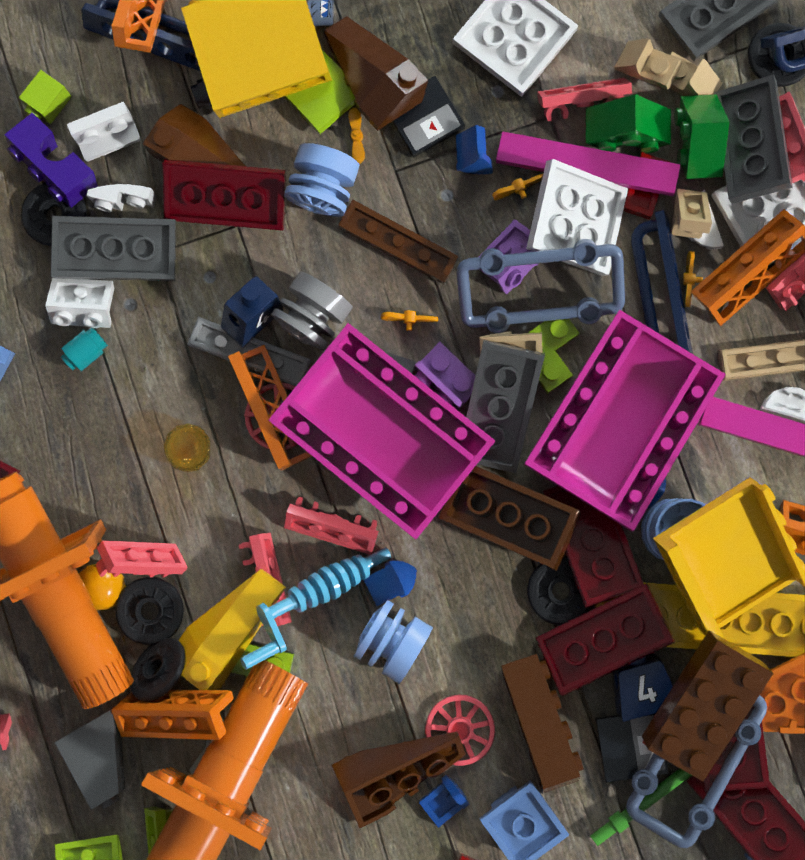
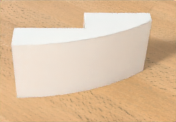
(114, 196)

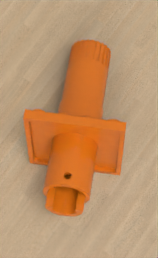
(45, 577)
(217, 793)

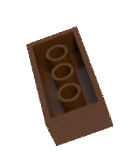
(512, 517)
(706, 705)

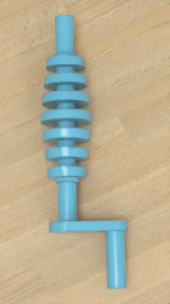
(319, 588)

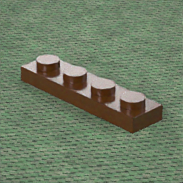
(398, 241)

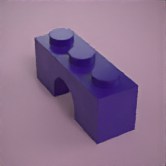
(32, 143)

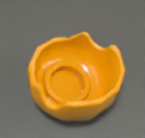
(103, 589)

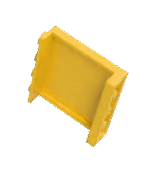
(254, 50)
(730, 555)

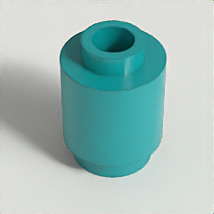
(83, 349)

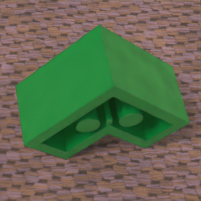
(629, 123)
(704, 136)

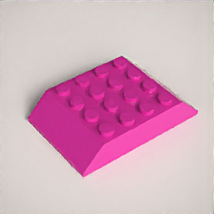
(625, 420)
(382, 431)

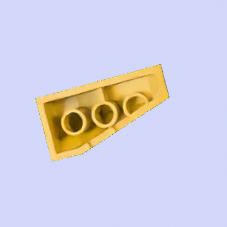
(224, 631)

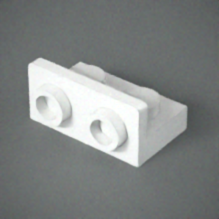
(104, 131)
(80, 302)

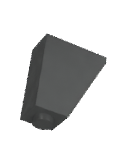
(96, 760)

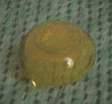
(187, 447)

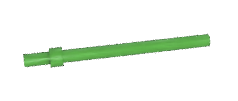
(619, 821)

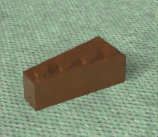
(541, 723)

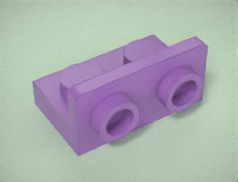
(511, 241)
(446, 375)

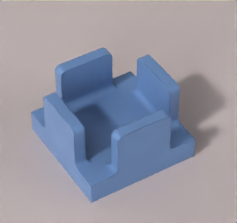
(523, 824)

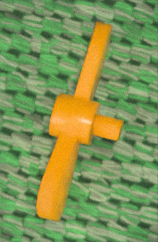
(356, 135)
(517, 186)
(690, 278)
(409, 318)

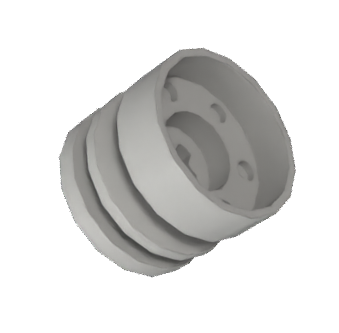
(311, 311)

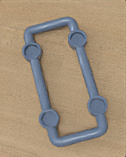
(587, 310)
(702, 814)

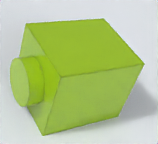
(44, 97)

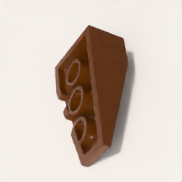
(378, 75)
(188, 137)
(384, 774)

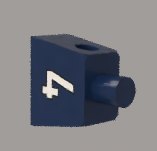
(252, 309)
(640, 687)

